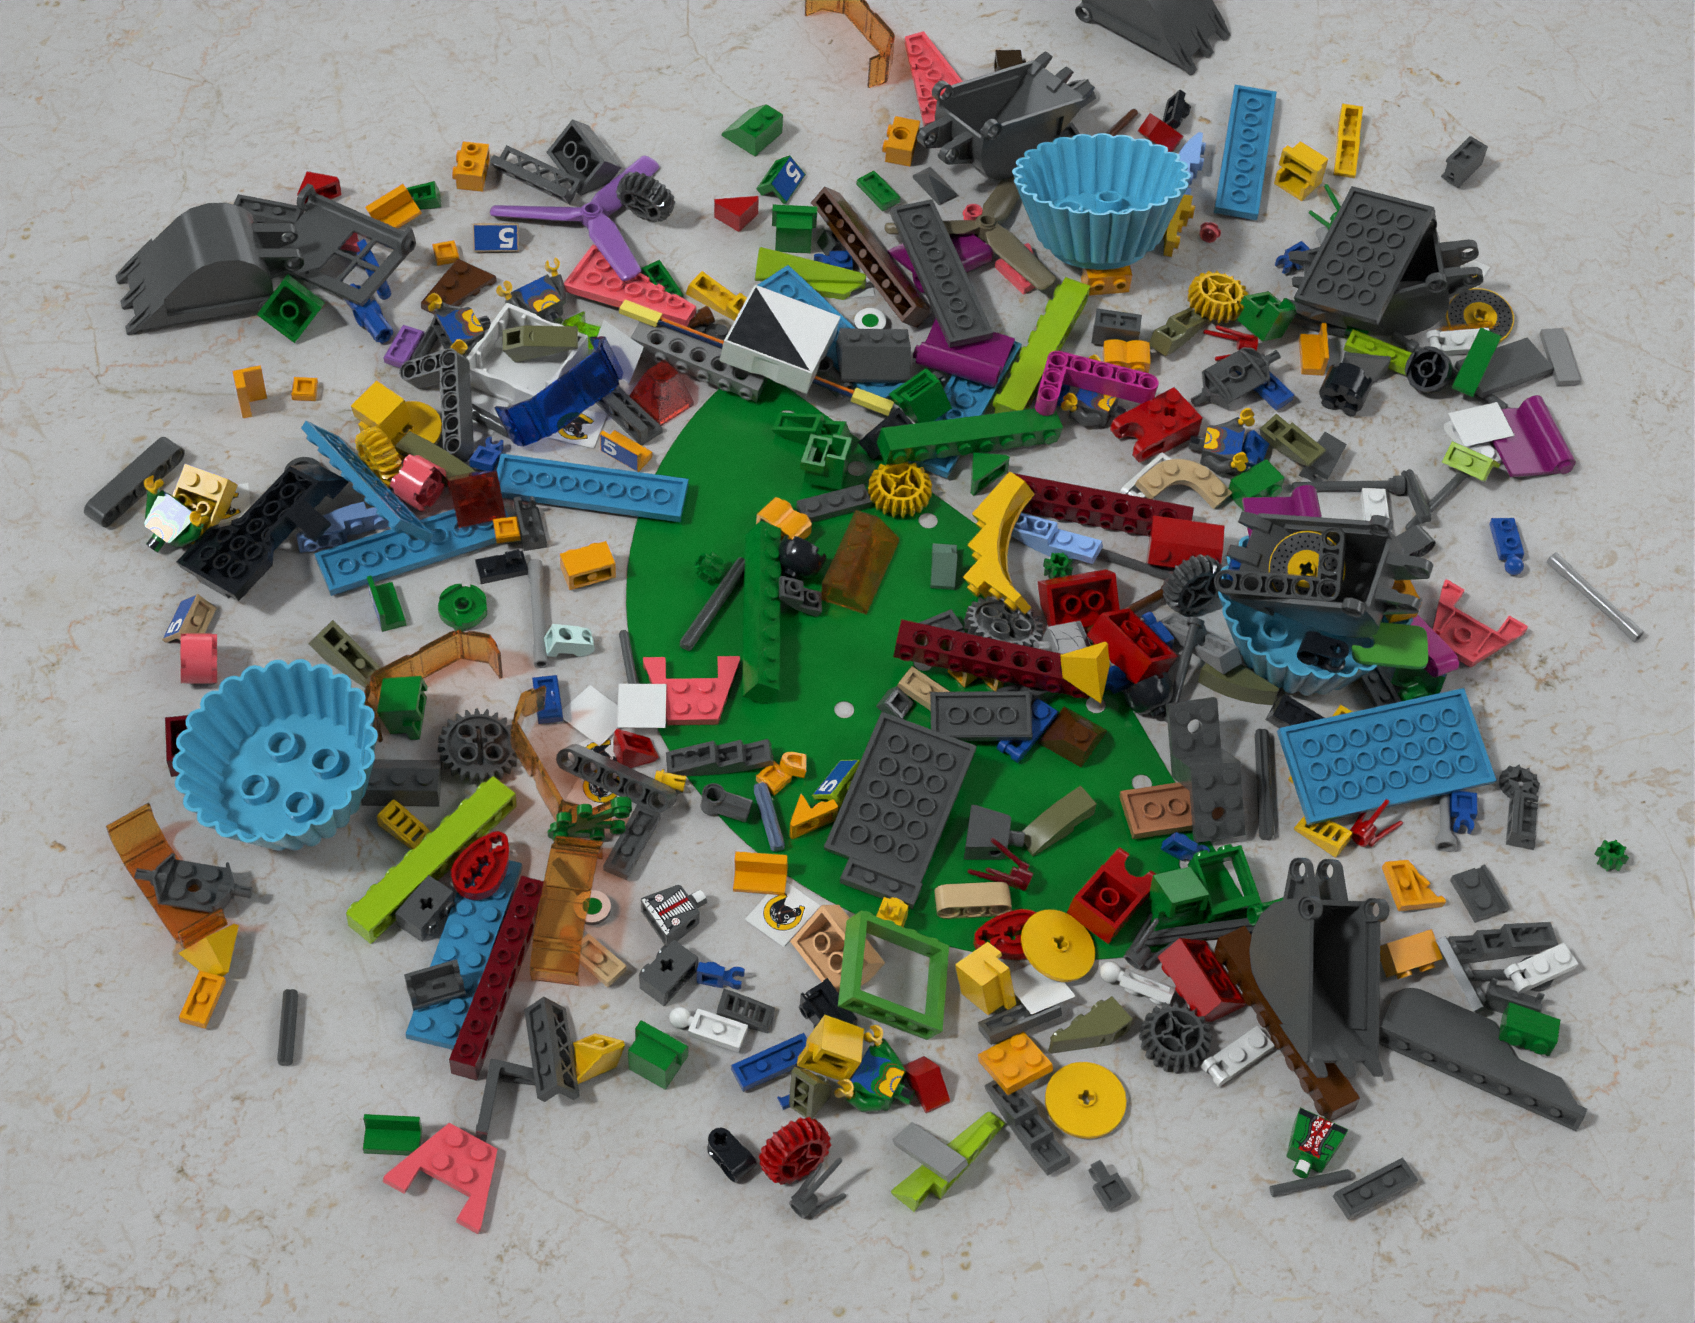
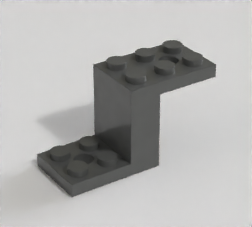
(1205, 769)

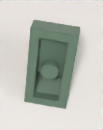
(943, 566)

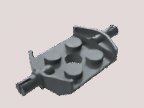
(1223, 388)
(175, 876)

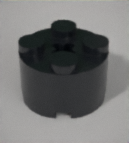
(1345, 388)

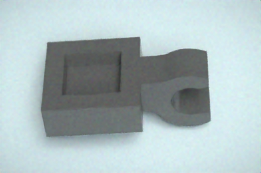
(1109, 1189)

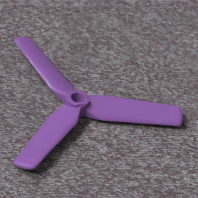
(593, 216)

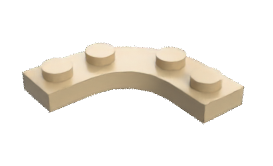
(1186, 473)

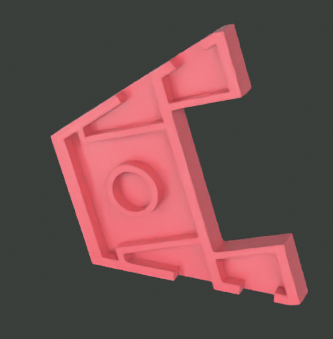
(1467, 636)
(695, 699)
(456, 1161)

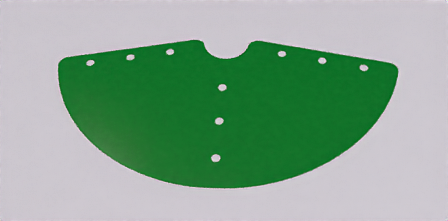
(848, 657)

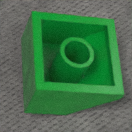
(755, 129)
(291, 308)

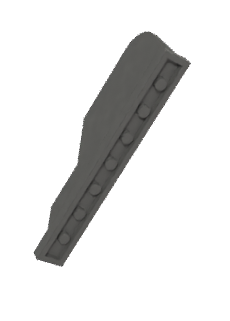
(1471, 1051)

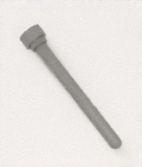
(1445, 840)

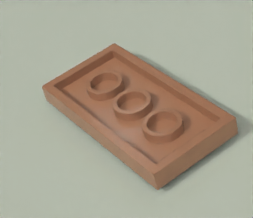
(1159, 810)

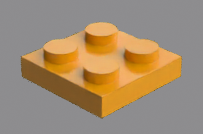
(1015, 1062)

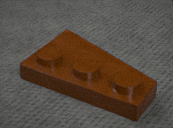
(459, 283)

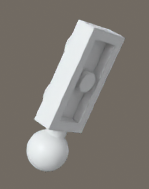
(1137, 983)
(710, 1028)

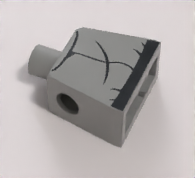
(1063, 638)

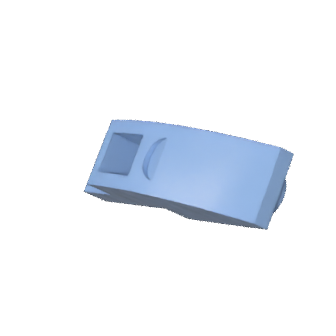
(1191, 155)
(344, 522)
(1047, 538)

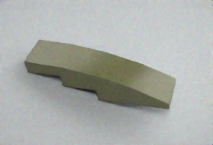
(417, 445)

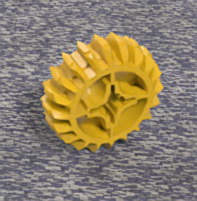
(1216, 296)
(378, 453)
(900, 493)

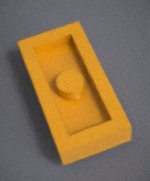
(202, 999)

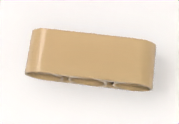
(972, 900)

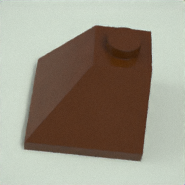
(1072, 736)

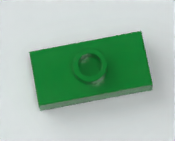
(878, 190)

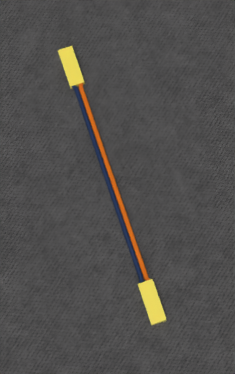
(655, 318)

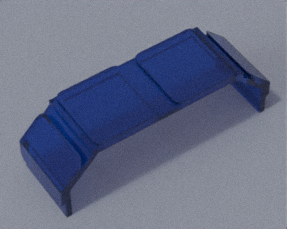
(564, 397)

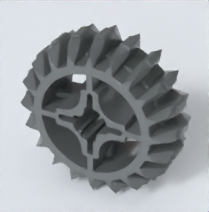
(645, 196)
(1192, 585)
(1168, 1049)

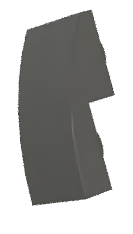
(800, 598)

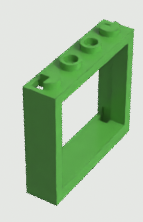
(880, 1009)

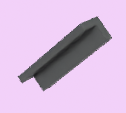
(535, 179)
(626, 419)
(547, 1049)

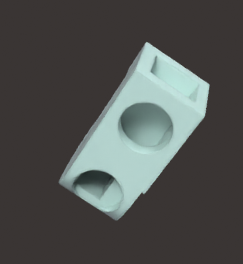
(568, 640)

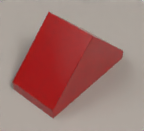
(1160, 132)
(323, 184)
(736, 211)
(633, 749)
(927, 1082)

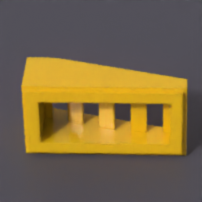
(392, 815)
(1326, 843)

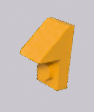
(808, 819)

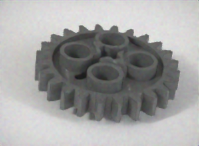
(998, 622)
(455, 747)

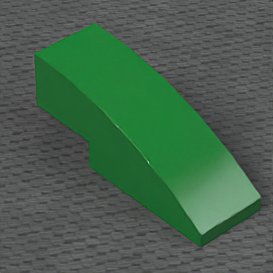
(1476, 362)
(801, 425)

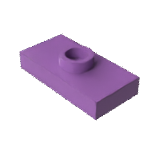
(403, 346)

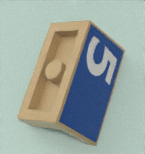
(495, 237)
(190, 617)

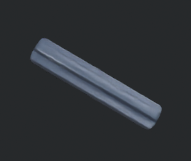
(769, 817)

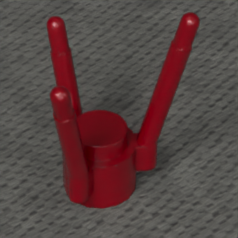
(1018, 877)

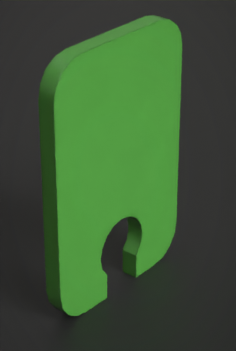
(1395, 647)

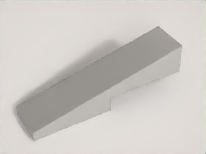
(1212, 650)

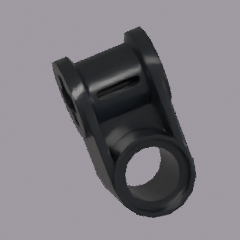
(1321, 650)
(733, 1157)

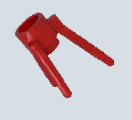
(1243, 340)
(1364, 832)

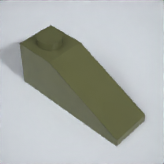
(344, 653)
(808, 1092)

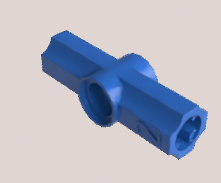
(371, 318)

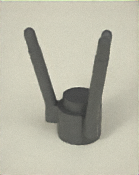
(1138, 952)
(805, 1200)

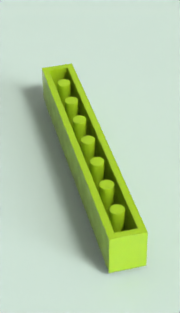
(1051, 334)
(432, 857)

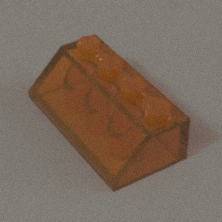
(859, 563)

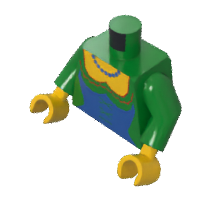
(170, 518)
(877, 1078)

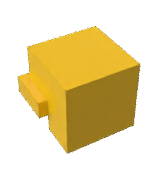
(1300, 170)
(382, 409)
(986, 979)
(833, 1049)

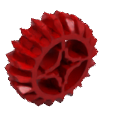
(794, 1150)

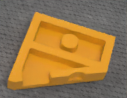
(1409, 887)

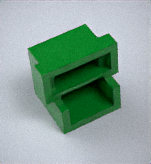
(794, 227)
(1266, 315)
(922, 398)
(826, 460)
(403, 705)
(1177, 898)
(656, 1055)

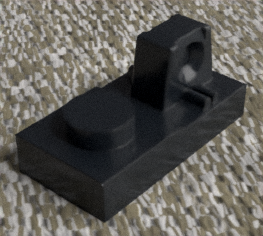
(1176, 109)
(501, 567)

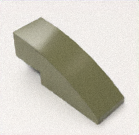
(1177, 331)
(1291, 441)
(1239, 684)
(1058, 820)

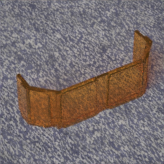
(870, 26)
(432, 658)
(528, 704)
(143, 846)
(564, 910)

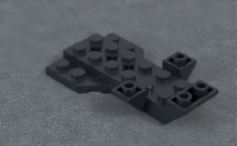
(241, 553)

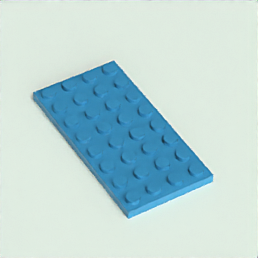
(1385, 753)

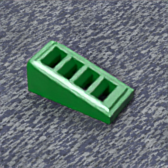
(431, 195)
(659, 269)

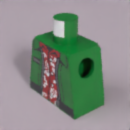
(1313, 1142)

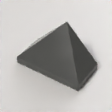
(934, 185)
(1373, 365)

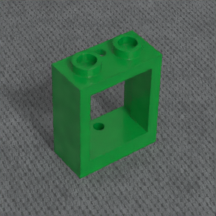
(1245, 878)

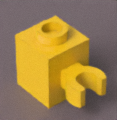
(893, 910)

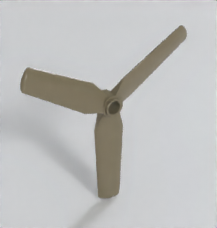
(1003, 242)

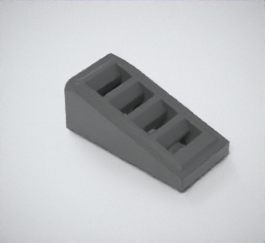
(739, 1000)

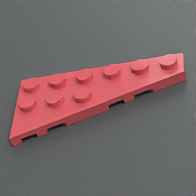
(927, 69)
(598, 281)

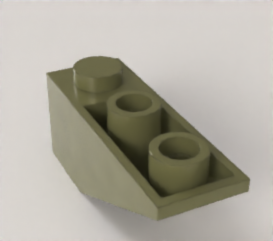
(538, 341)
(1097, 1028)

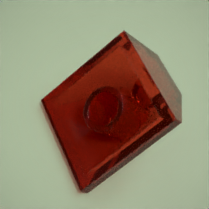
(662, 393)
(476, 497)

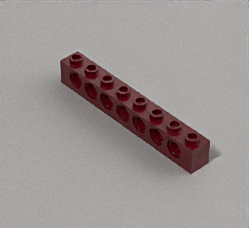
(1098, 506)
(981, 657)
(497, 981)

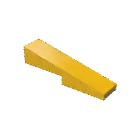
(1348, 140)
(715, 296)

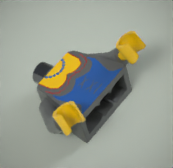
(542, 297)
(456, 326)
(1092, 407)
(1223, 444)

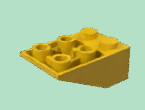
(206, 492)

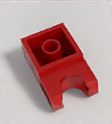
(1158, 424)
(1110, 897)

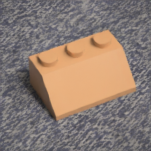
(822, 946)

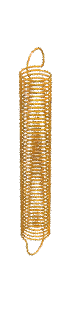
(1471, 326)

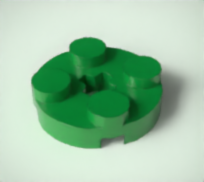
(462, 618)

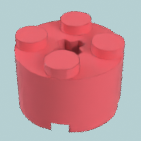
(418, 482)
(198, 658)

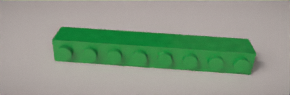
(967, 435)
(761, 613)

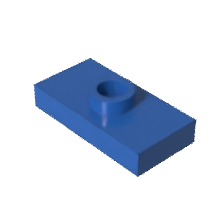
(553, 709)

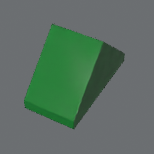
(987, 469)

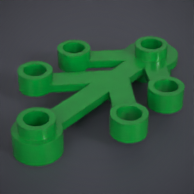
(592, 825)

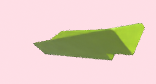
(824, 278)
(969, 1144)

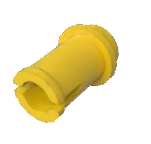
(673, 780)

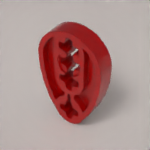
(469, 861)
(997, 930)

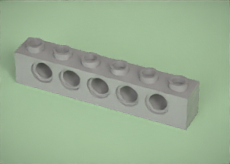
(692, 350)

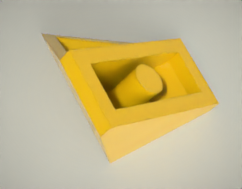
(1087, 669)
(213, 952)
(596, 1055)

